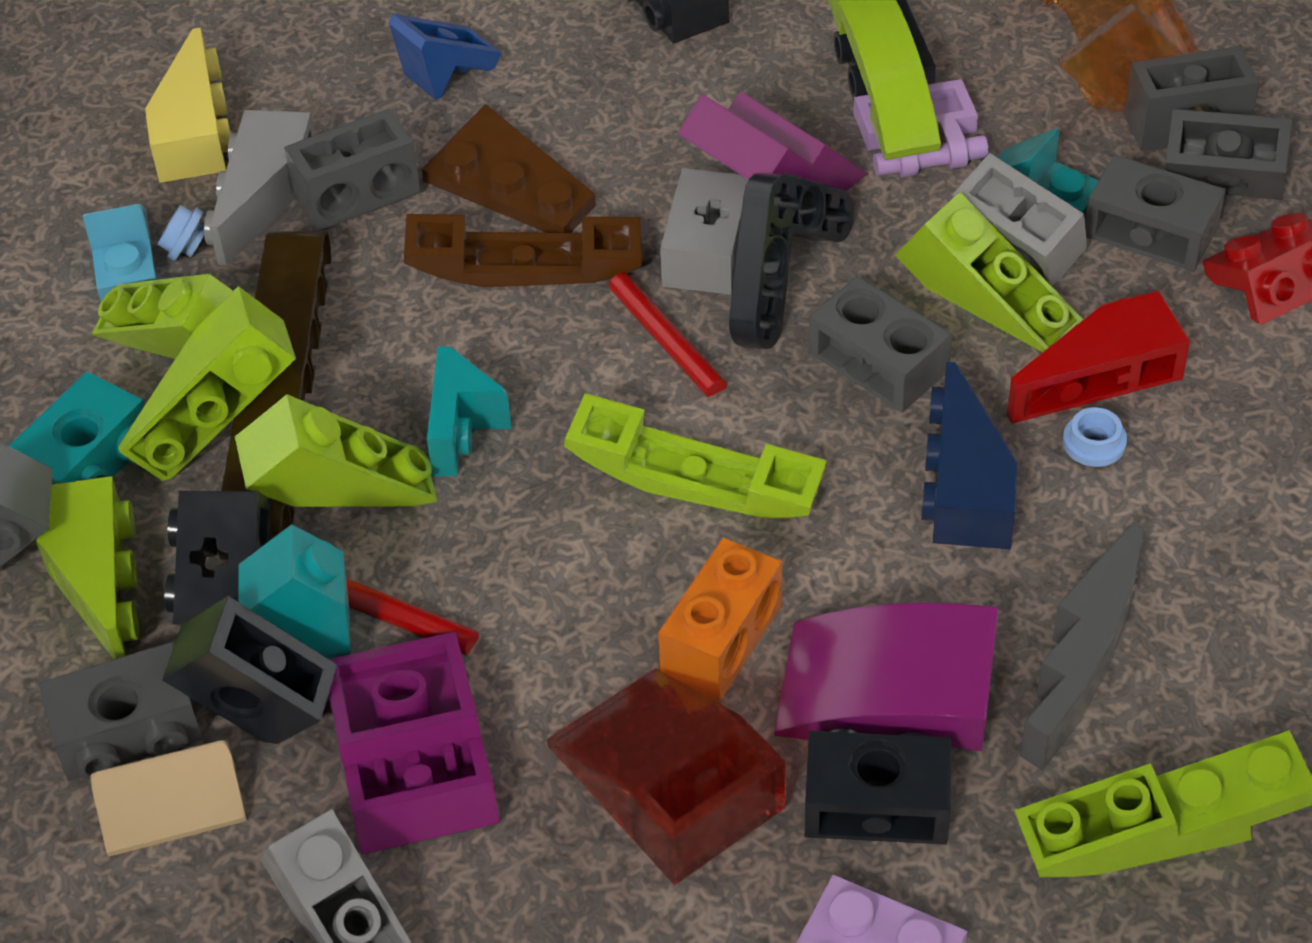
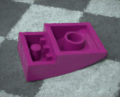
(760, 141)
(891, 672)
(411, 743)

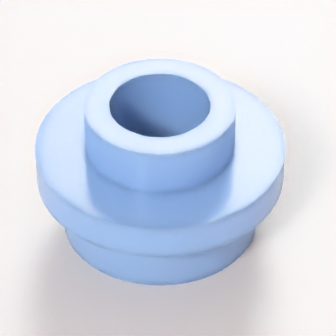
(182, 233)
(1098, 424)

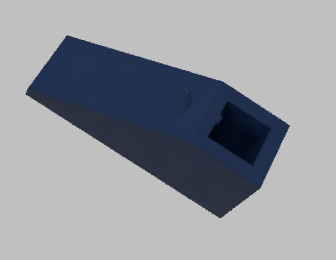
(974, 467)

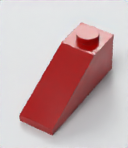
(1104, 356)

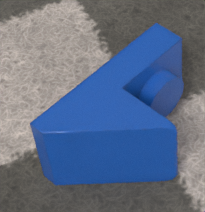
(435, 49)

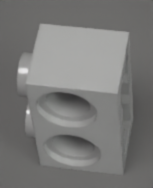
(1028, 216)

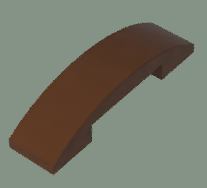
(502, 259)

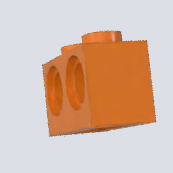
(721, 618)

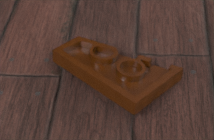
(510, 175)

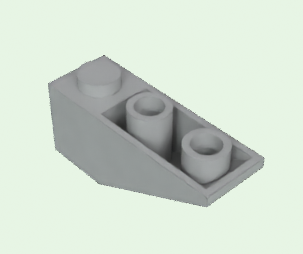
(255, 181)
(330, 885)

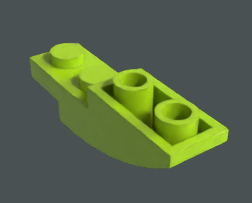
(1166, 816)

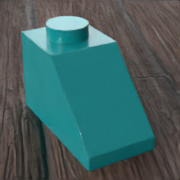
(300, 589)

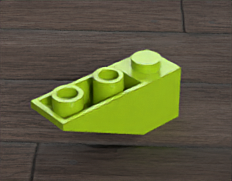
(980, 271)
(158, 313)
(209, 384)
(325, 460)
(89, 557)

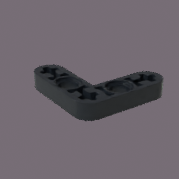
(765, 246)

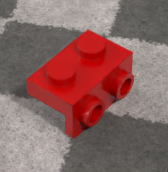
(1268, 267)

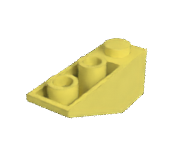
(184, 114)

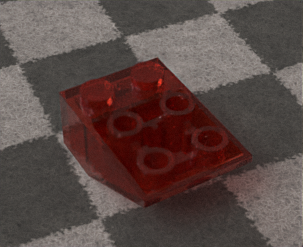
(674, 771)

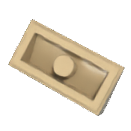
(167, 797)

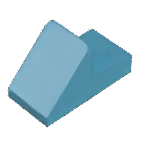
(120, 247)

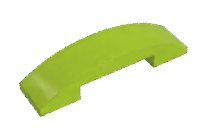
(892, 75)
(685, 469)

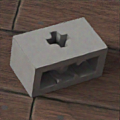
(703, 232)

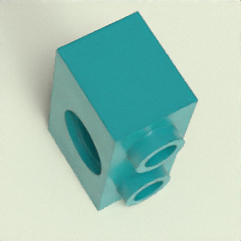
(82, 431)

